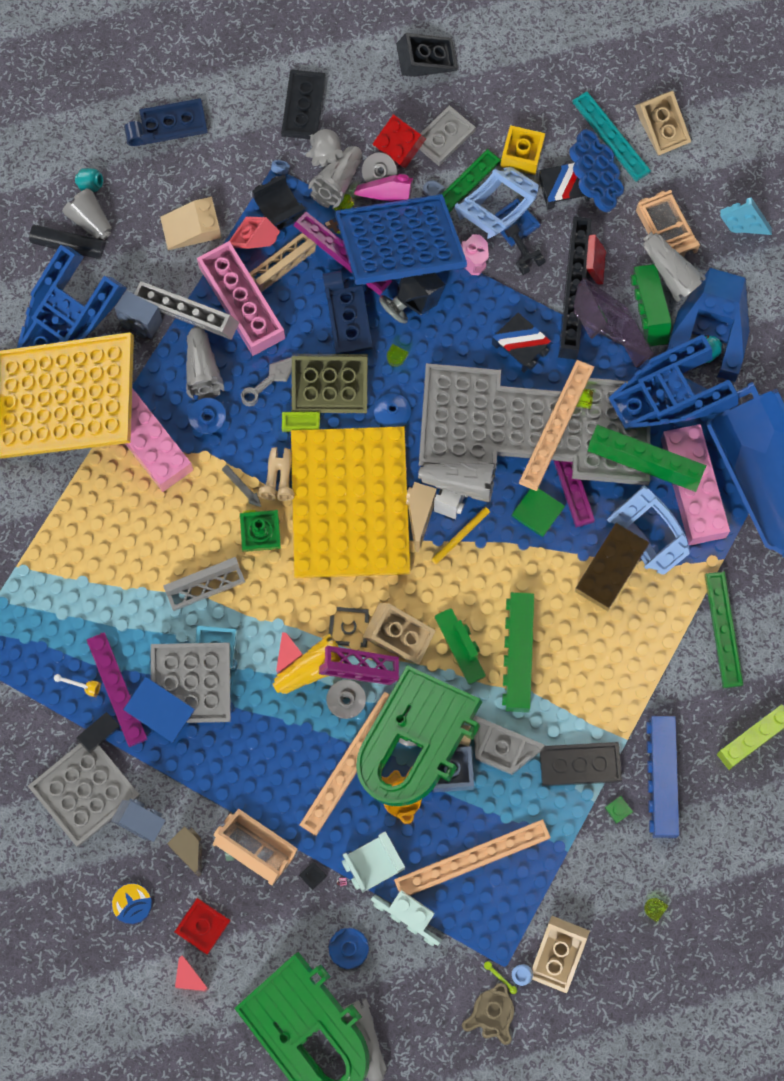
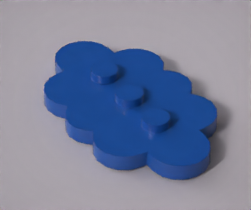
(596, 170)

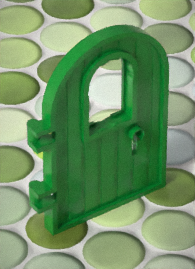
(431, 723)
(300, 1010)

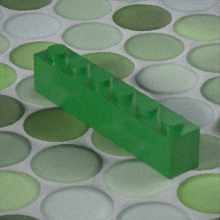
(646, 458)
(519, 652)

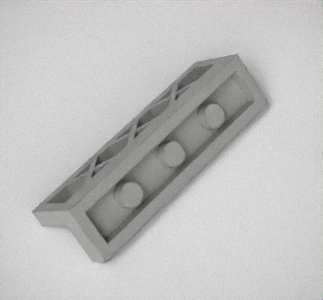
(201, 577)

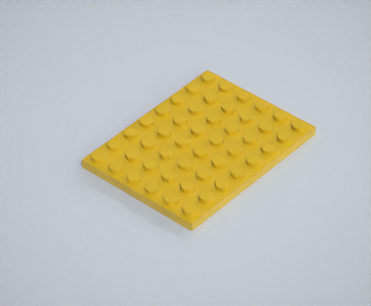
(66, 395)
(349, 502)

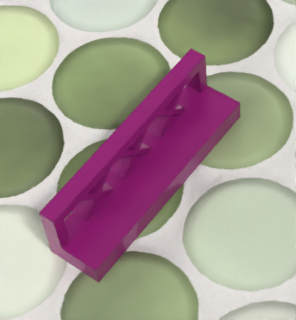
(358, 672)

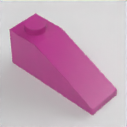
(388, 189)

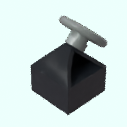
(415, 292)

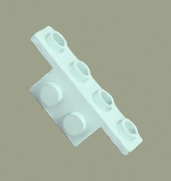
(411, 913)

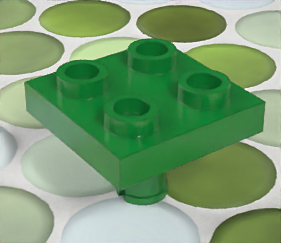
(260, 531)

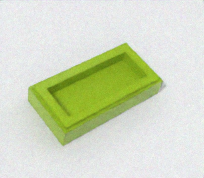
(300, 421)

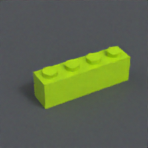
(753, 738)

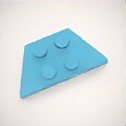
(745, 218)

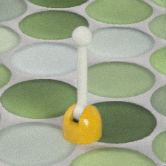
(91, 687)

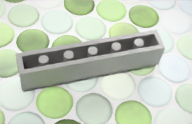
(188, 310)

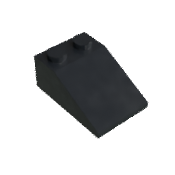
(425, 55)

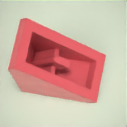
(287, 654)
(188, 978)

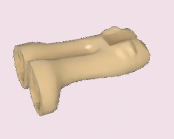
(283, 464)

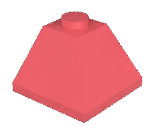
(254, 233)

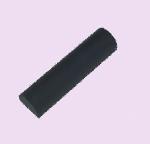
(54, 238)

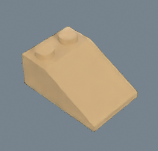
(663, 122)
(191, 224)
(420, 507)
(399, 633)
(559, 954)

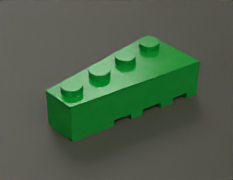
(651, 304)

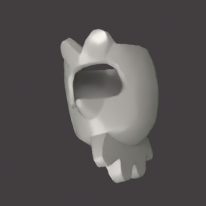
(325, 147)

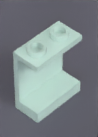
(373, 863)

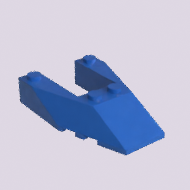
(717, 310)
(57, 315)
(662, 394)

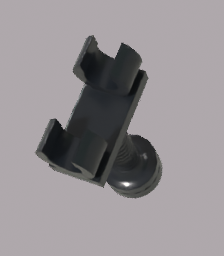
(513, 232)

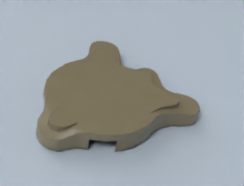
(492, 1013)

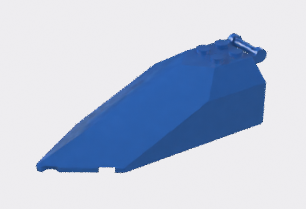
(753, 452)

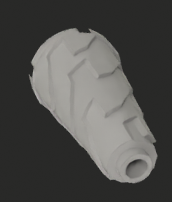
(333, 180)
(675, 270)
(201, 368)
(462, 478)
(377, 1066)

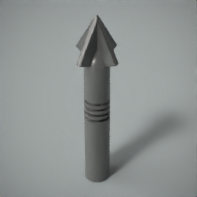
(253, 498)

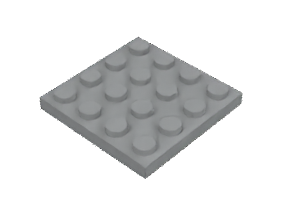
(196, 676)
(82, 792)

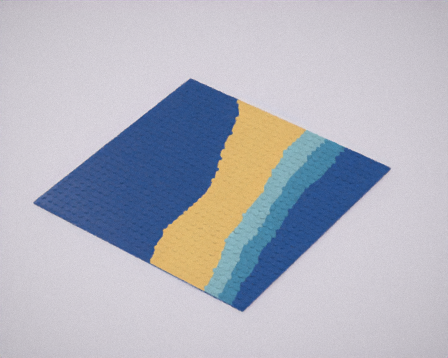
(122, 539)

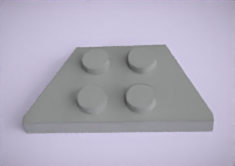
(503, 747)

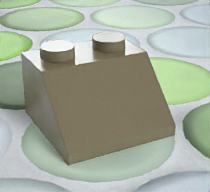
(188, 848)

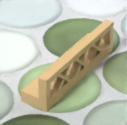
(285, 264)

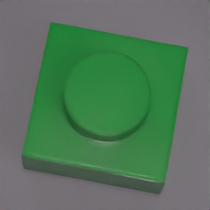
(618, 809)

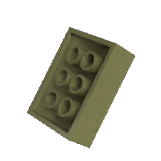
(329, 383)

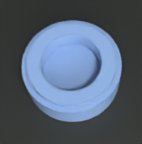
(522, 974)

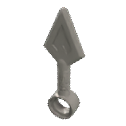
(277, 372)

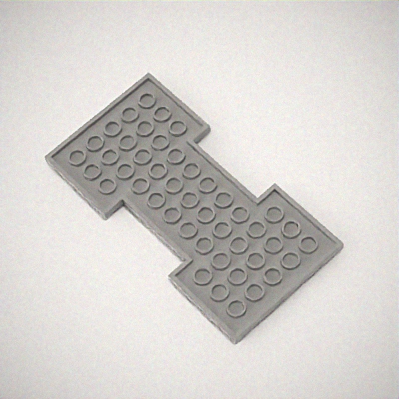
(476, 419)

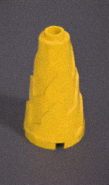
(306, 668)

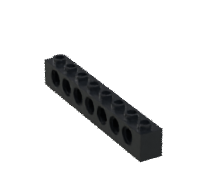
(576, 271)

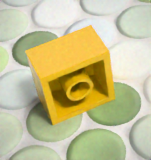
(522, 150)

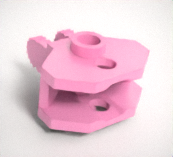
(476, 254)

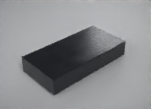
(98, 732)

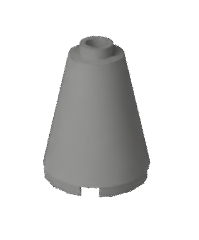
(88, 214)

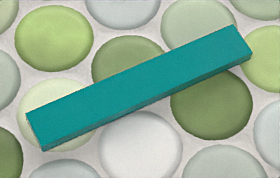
(611, 136)

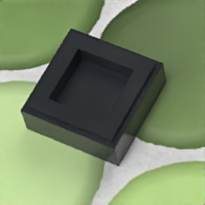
(313, 875)

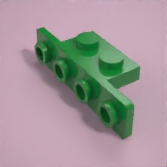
(461, 645)

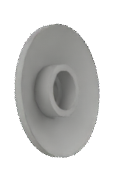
(371, 167)
(346, 689)

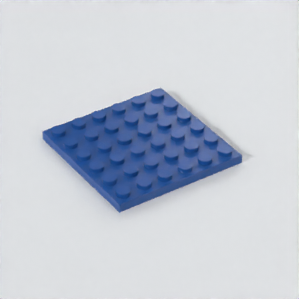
(400, 239)

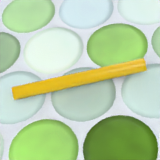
(460, 535)

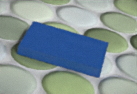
(159, 709)

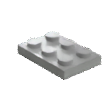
(445, 135)

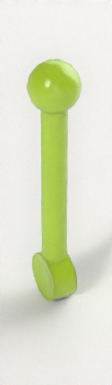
(488, 966)

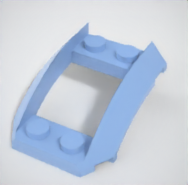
(484, 219)
(632, 510)

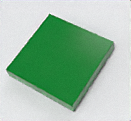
(538, 511)

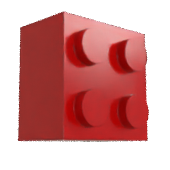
(399, 141)

